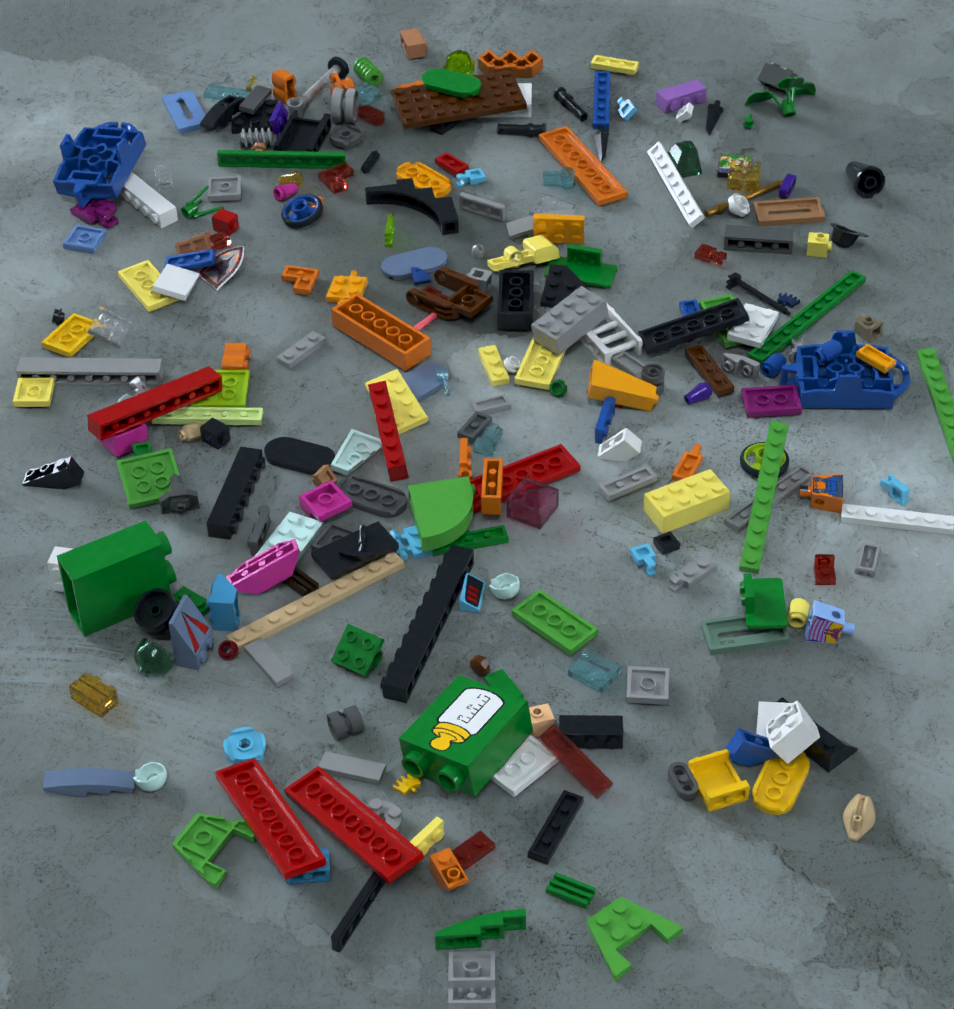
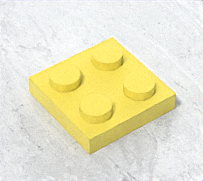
(34, 392)

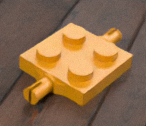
(346, 286)

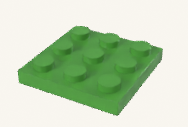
(147, 476)

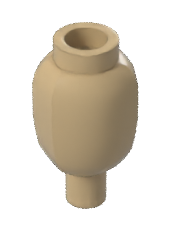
(190, 432)

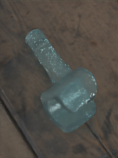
(443, 376)

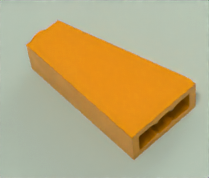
(625, 388)

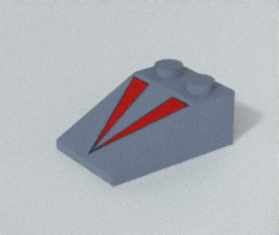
(190, 635)

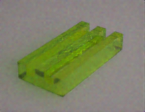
(389, 230)

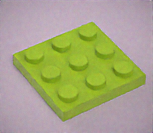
(233, 393)

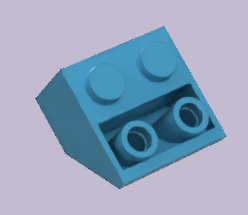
(223, 605)

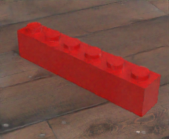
(388, 431)

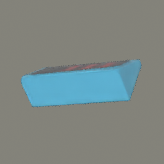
(472, 594)

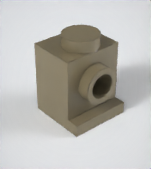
(868, 328)

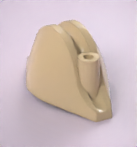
(859, 816)

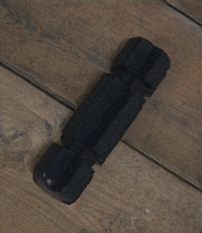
(370, 161)

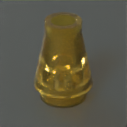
(289, 178)

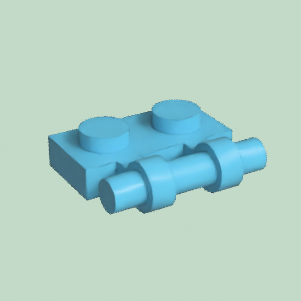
(414, 548)

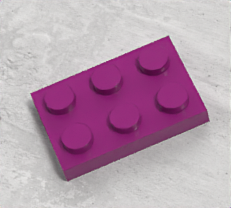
(771, 401)

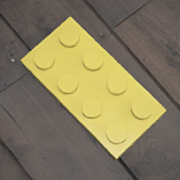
(140, 282)
(538, 367)
(405, 406)

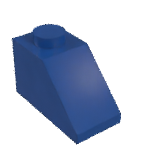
(749, 748)

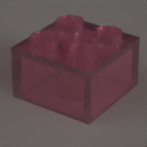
(532, 503)

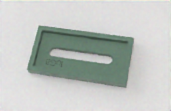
(737, 624)

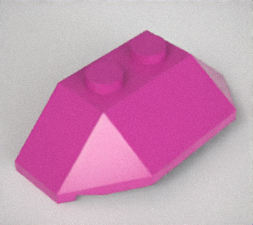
(266, 568)

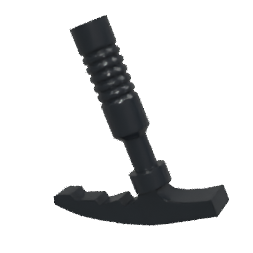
(361, 554)

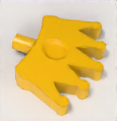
(407, 785)

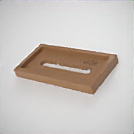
(764, 208)

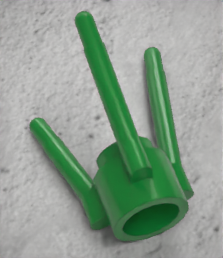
(191, 209)

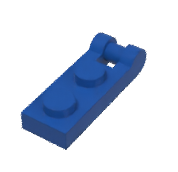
(604, 419)

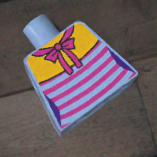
(826, 624)

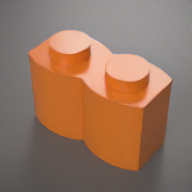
(284, 85)
(236, 356)

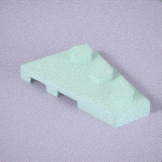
(355, 451)

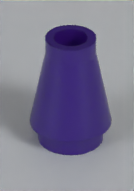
(699, 393)

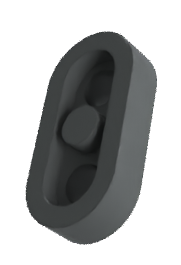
(685, 784)

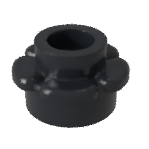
(58, 316)

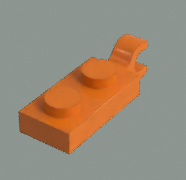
(465, 462)
(688, 464)

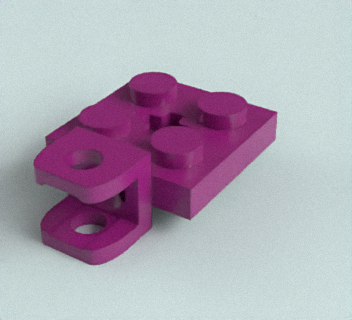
(97, 210)

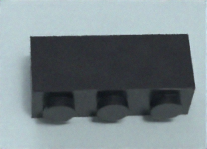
(593, 730)

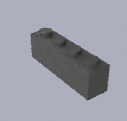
(758, 239)

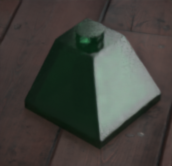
(685, 159)

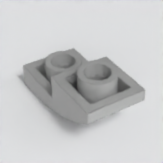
(739, 364)

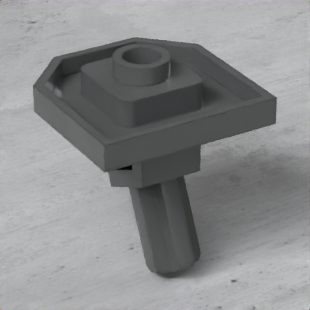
(178, 498)

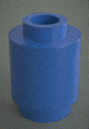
(828, 351)
(773, 365)

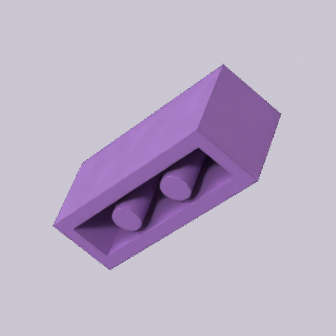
(680, 95)

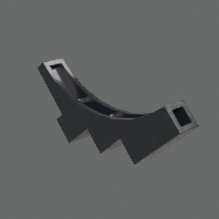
(422, 200)

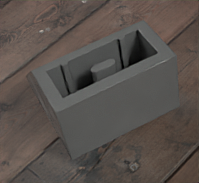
(772, 74)

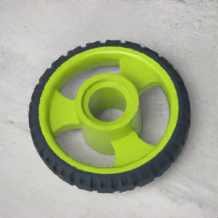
(758, 449)

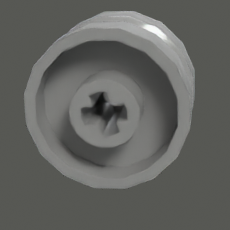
(344, 105)

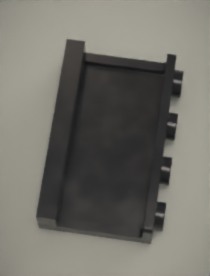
(303, 134)

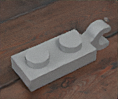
(692, 573)

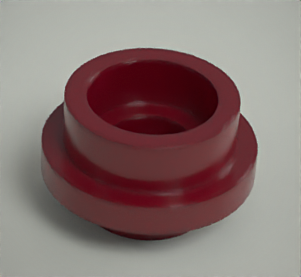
(224, 646)

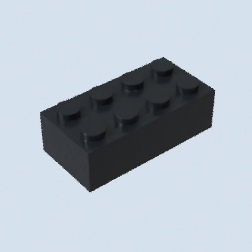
(515, 300)

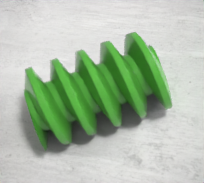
(368, 71)

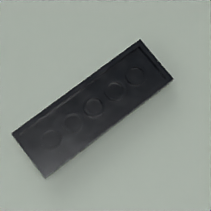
(693, 326)

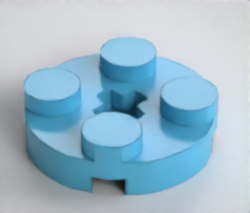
(244, 735)

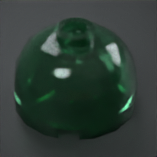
(152, 659)

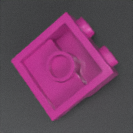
(324, 501)

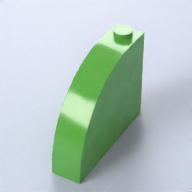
(441, 510)

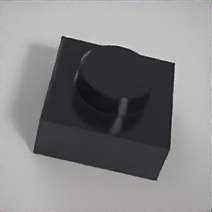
(666, 543)

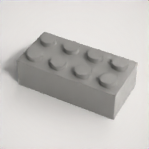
(569, 320)

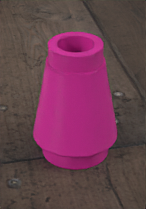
(284, 191)

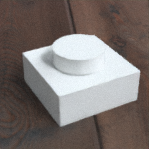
(685, 113)

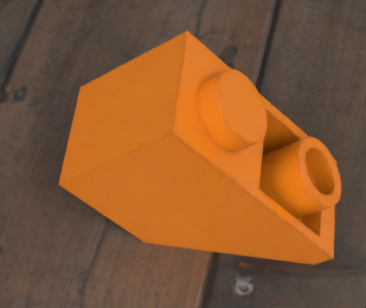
(447, 870)

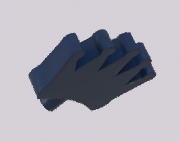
(788, 300)

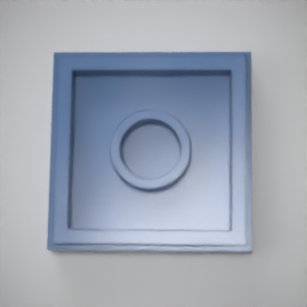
(85, 239)

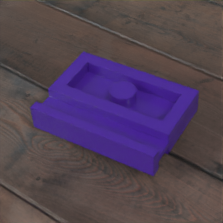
(278, 119)

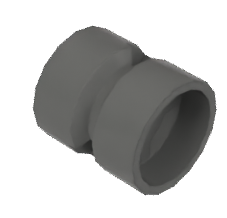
(654, 375)
(346, 722)

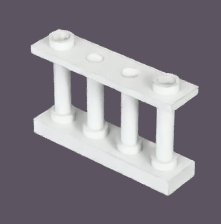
(597, 345)

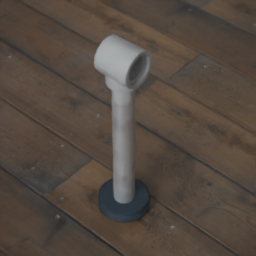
(335, 65)

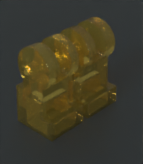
(737, 176)

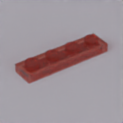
(575, 761)

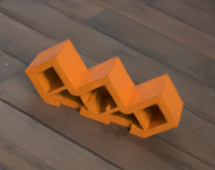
(522, 67)

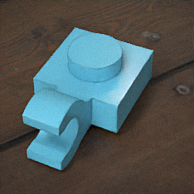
(627, 108)
(472, 176)
(897, 490)
(644, 556)

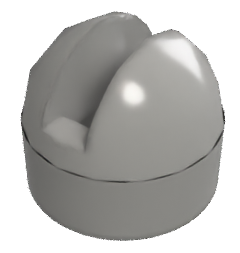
(478, 251)

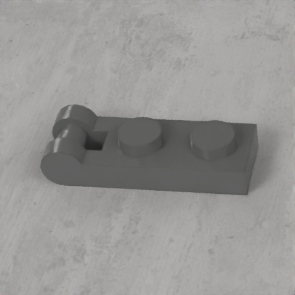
(259, 530)

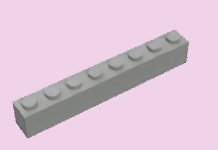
(92, 370)

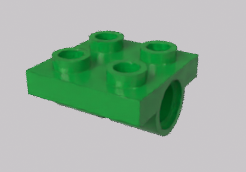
(358, 650)

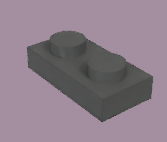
(474, 426)

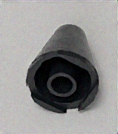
(865, 178)

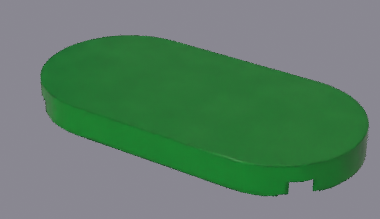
(451, 83)

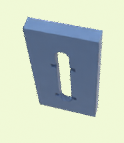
(177, 115)

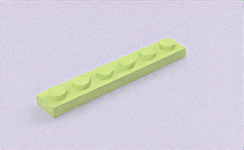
(201, 415)

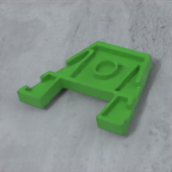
(204, 840)
(621, 925)

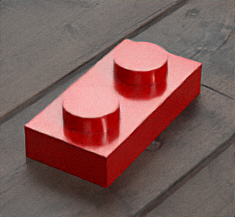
(451, 164)

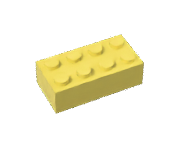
(686, 501)

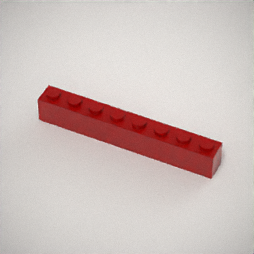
(154, 403)

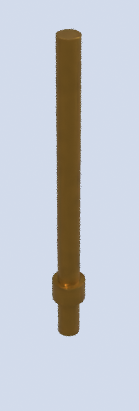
(721, 207)

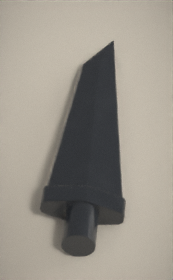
(713, 115)
(601, 141)

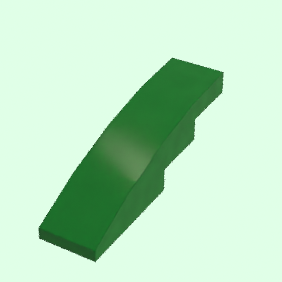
(484, 927)

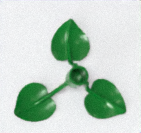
(787, 105)

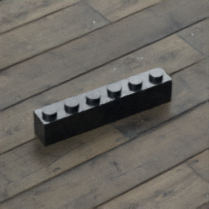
(235, 493)

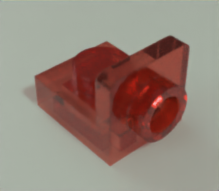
(824, 569)

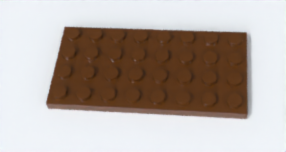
(425, 107)

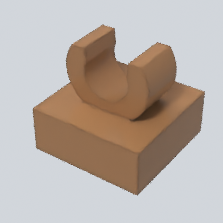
(323, 475)

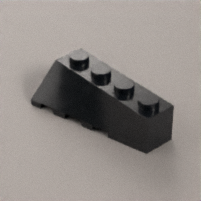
(827, 750)

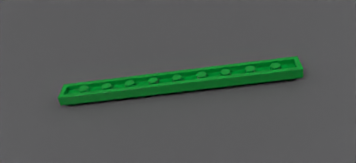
(808, 316)

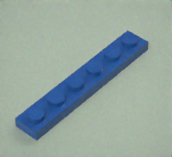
(601, 99)

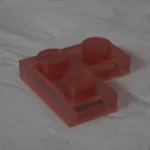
(335, 176)

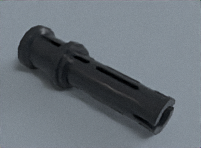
(567, 101)
(529, 129)

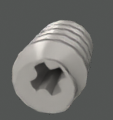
(254, 137)

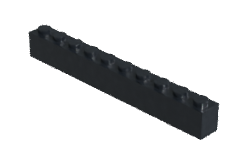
(427, 625)

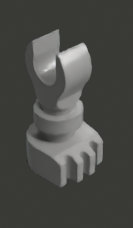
(794, 350)

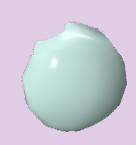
(505, 586)
(150, 776)

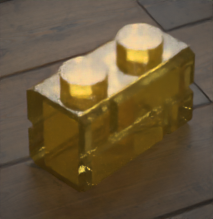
(94, 694)

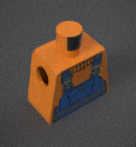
(825, 492)

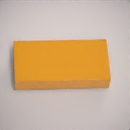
(876, 358)

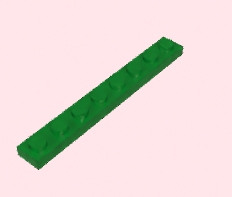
(280, 159)

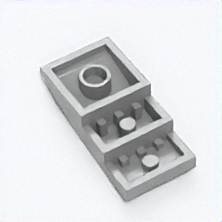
(471, 980)

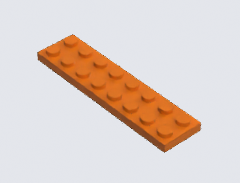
(588, 169)

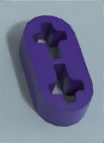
(787, 186)

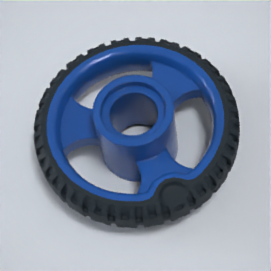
(303, 214)

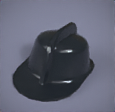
(844, 236)

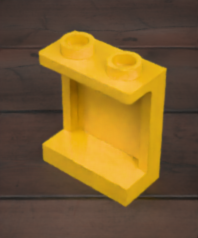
(718, 780)

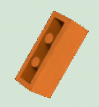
(492, 486)

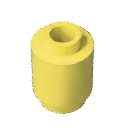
(798, 612)

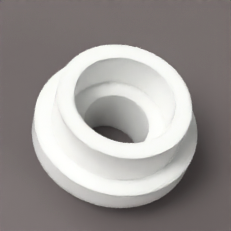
(512, 364)

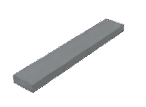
(785, 487)

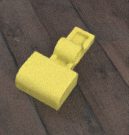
(536, 250)

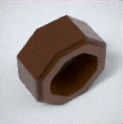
(479, 665)

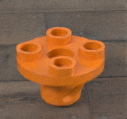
(336, 82)

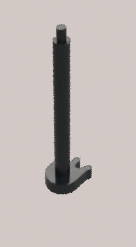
(735, 279)

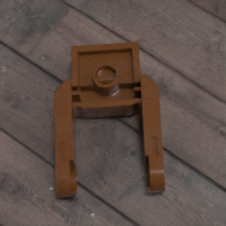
(466, 301)

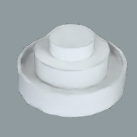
(738, 205)

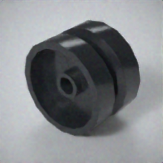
(154, 612)

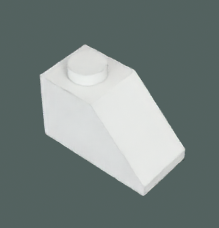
(620, 447)

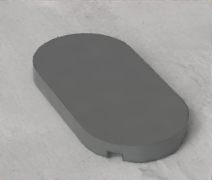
(374, 496)

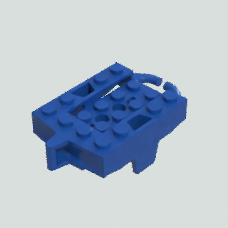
(90, 162)
(844, 380)

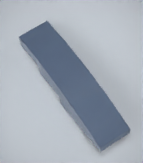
(92, 780)

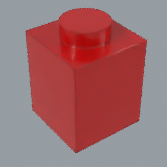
(225, 221)

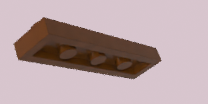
(709, 370)

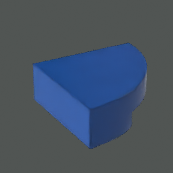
(420, 276)

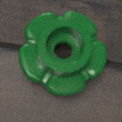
(554, 388)

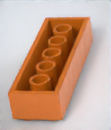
(381, 331)

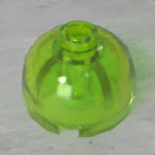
(460, 62)

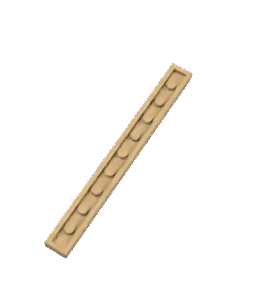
(317, 600)

